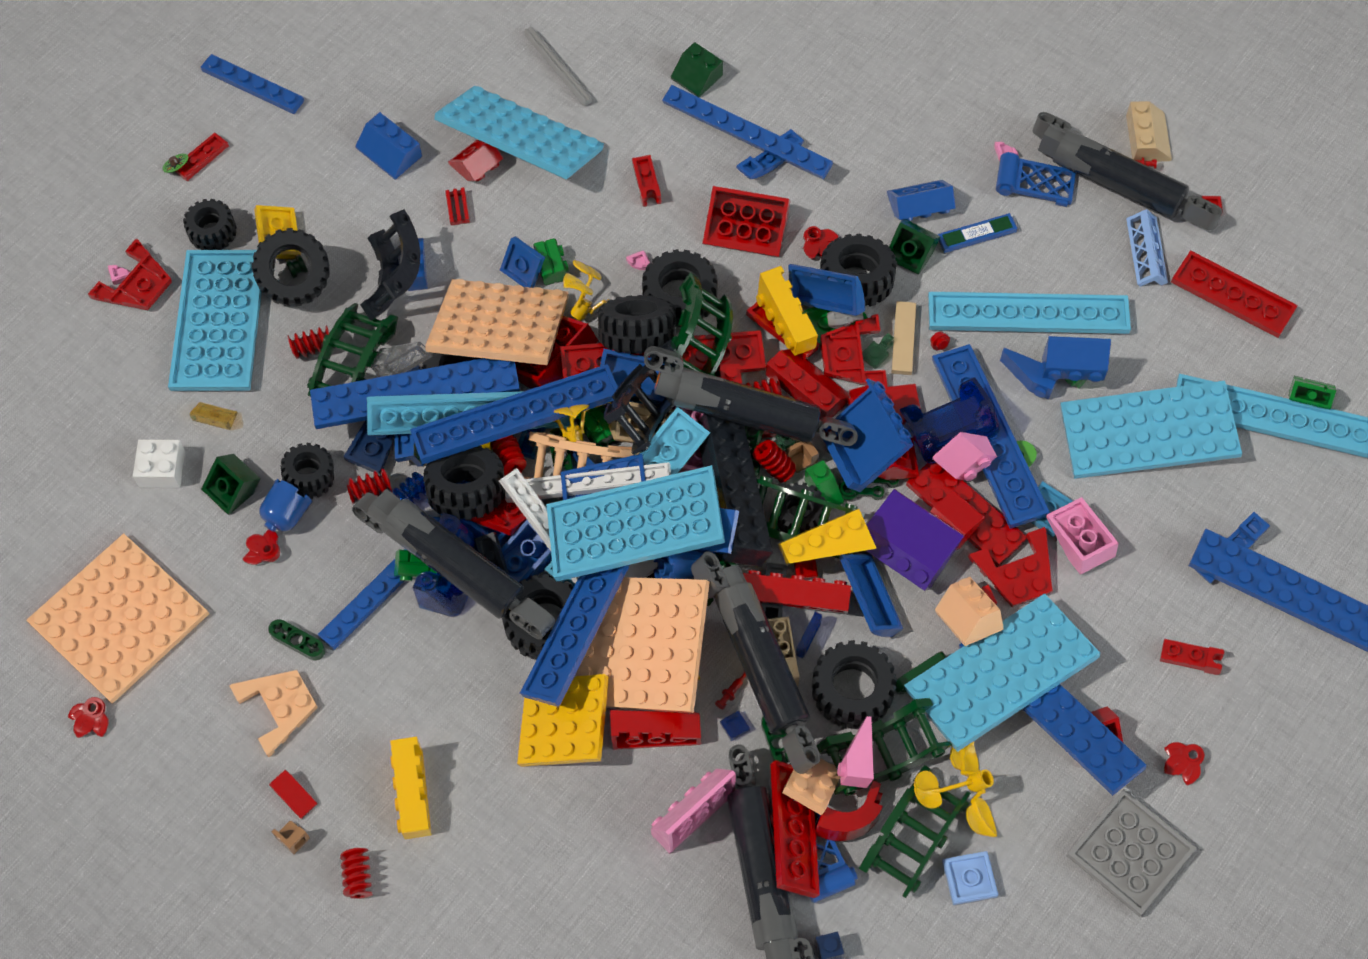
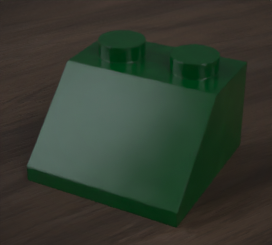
(697, 70)
(913, 245)
(230, 482)

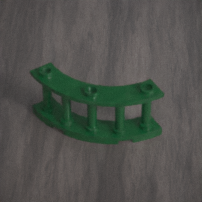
(693, 297)
(385, 330)
(805, 495)
(915, 709)
(900, 815)

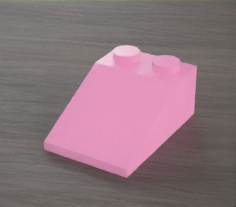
(1082, 535)

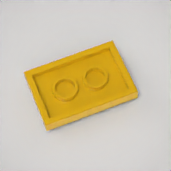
(272, 219)

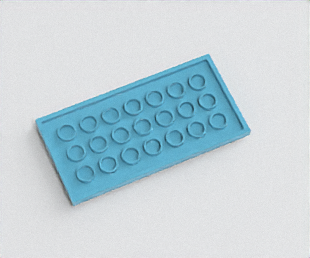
(519, 131)
(216, 322)
(1150, 429)
(634, 523)
(1002, 672)

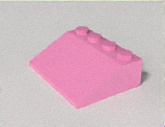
(694, 809)

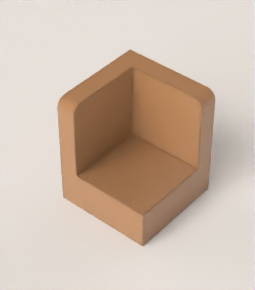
(802, 455)
(291, 836)

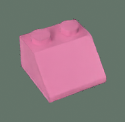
(965, 456)

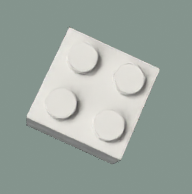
(159, 463)

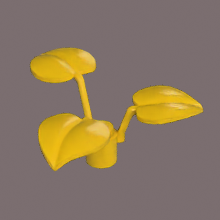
(583, 305)
(573, 432)
(978, 814)

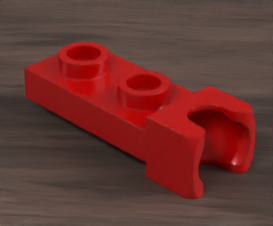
(646, 179)
(1192, 656)

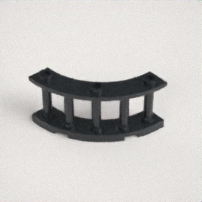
(393, 277)
(621, 405)

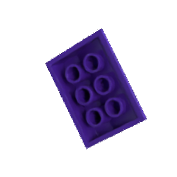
(912, 540)

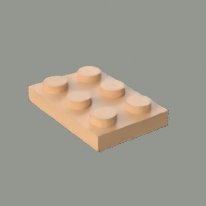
(813, 787)

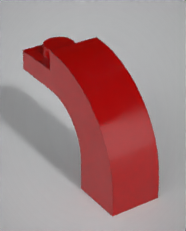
(851, 825)

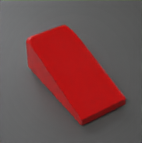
(293, 794)

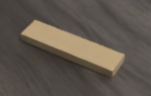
(903, 338)

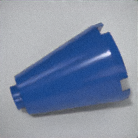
(677, 565)

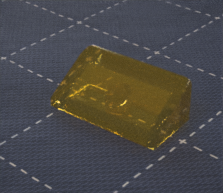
(213, 415)

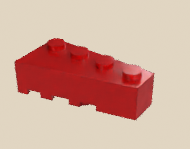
(654, 729)

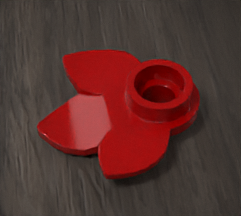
(816, 245)
(262, 548)
(87, 720)
(1181, 763)

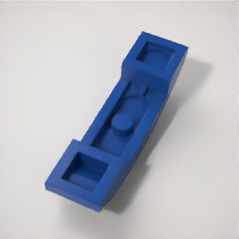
(765, 162)
(1246, 535)

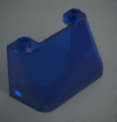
(968, 414)
(433, 590)

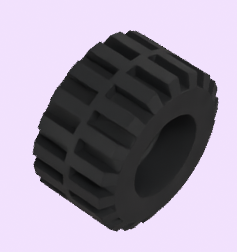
(206, 213)
(312, 457)
(810, 521)

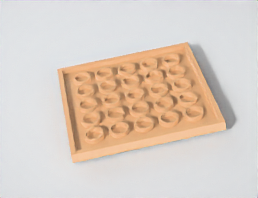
(498, 322)
(117, 618)
(651, 644)

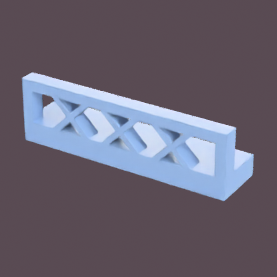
(1151, 245)

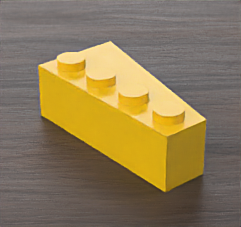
(785, 311)
(832, 538)
(410, 787)

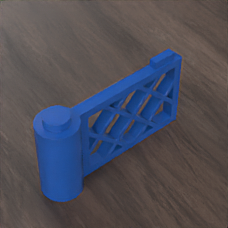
(1010, 175)
(833, 877)

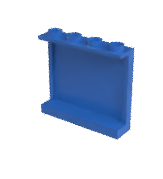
(879, 439)

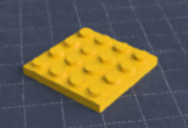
(565, 732)

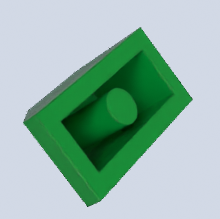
(824, 480)

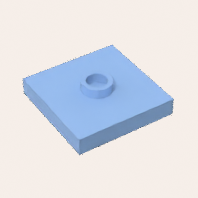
(970, 878)

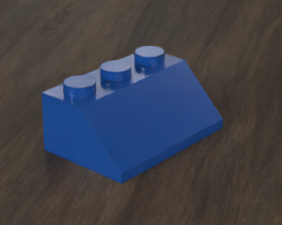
(388, 146)
(922, 200)
(1076, 358)

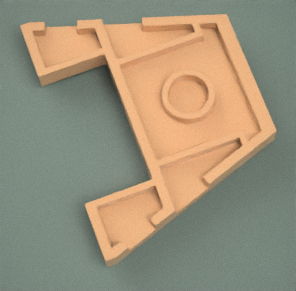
(285, 698)

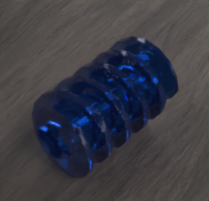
(412, 488)

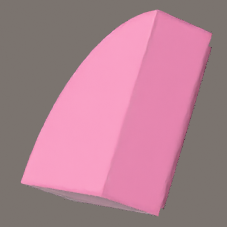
(1001, 148)
(638, 260)
(117, 273)

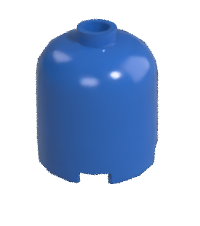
(283, 507)

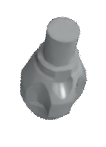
(839, 320)

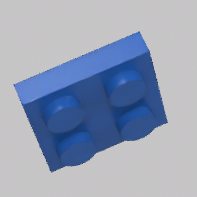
(522, 263)

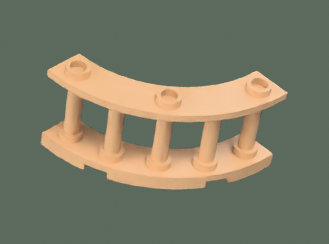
(561, 446)

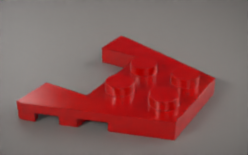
(142, 284)
(843, 352)
(505, 518)
(1022, 578)

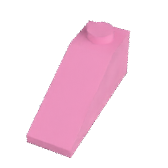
(857, 764)

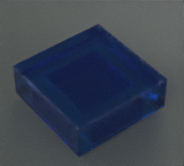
(734, 725)

